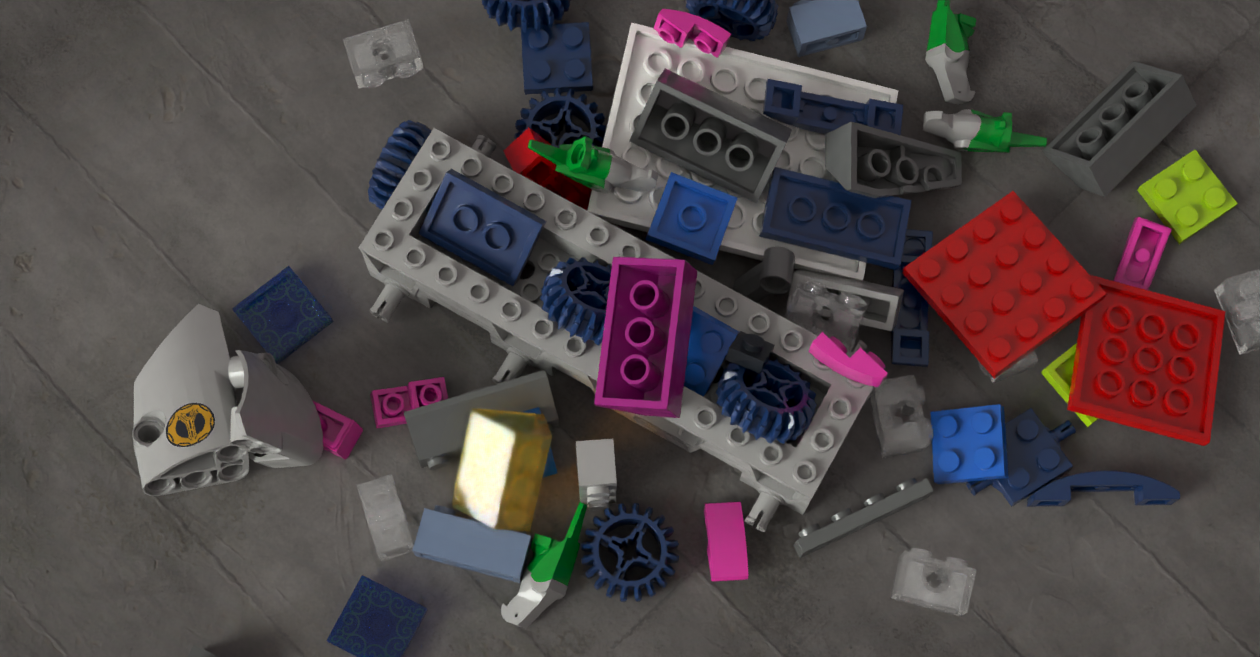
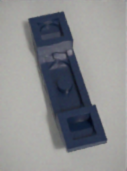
(823, 113)
(910, 334)
(1146, 489)

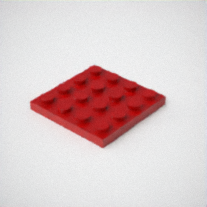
(1004, 284)
(1148, 362)

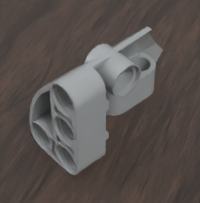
(273, 414)

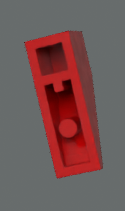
(543, 171)

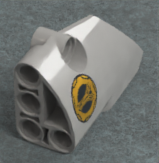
(186, 408)

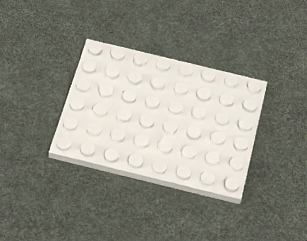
(742, 79)

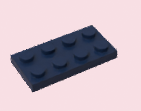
(833, 220)

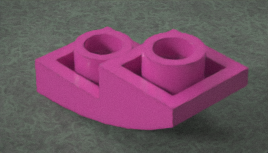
(680, 26)
(860, 367)
(392, 402)
(726, 541)

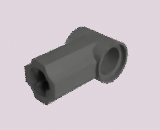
(769, 276)

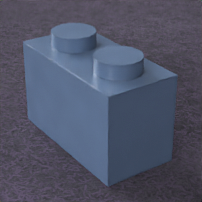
(825, 24)

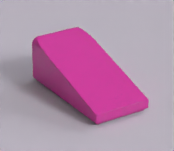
(1142, 253)
(338, 431)

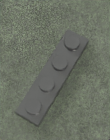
(875, 509)

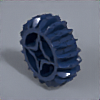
(526, 12)
(739, 17)
(566, 107)
(395, 160)
(577, 297)
(767, 403)
(644, 558)

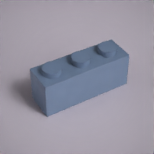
(471, 544)

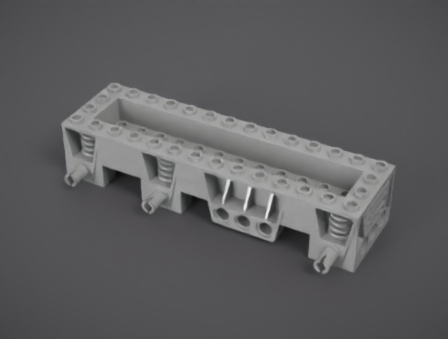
(517, 323)

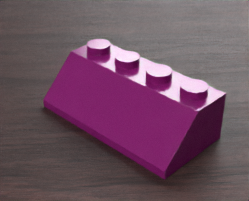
(646, 336)

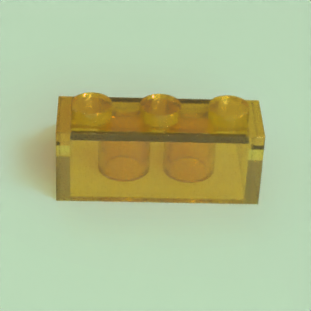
(502, 468)

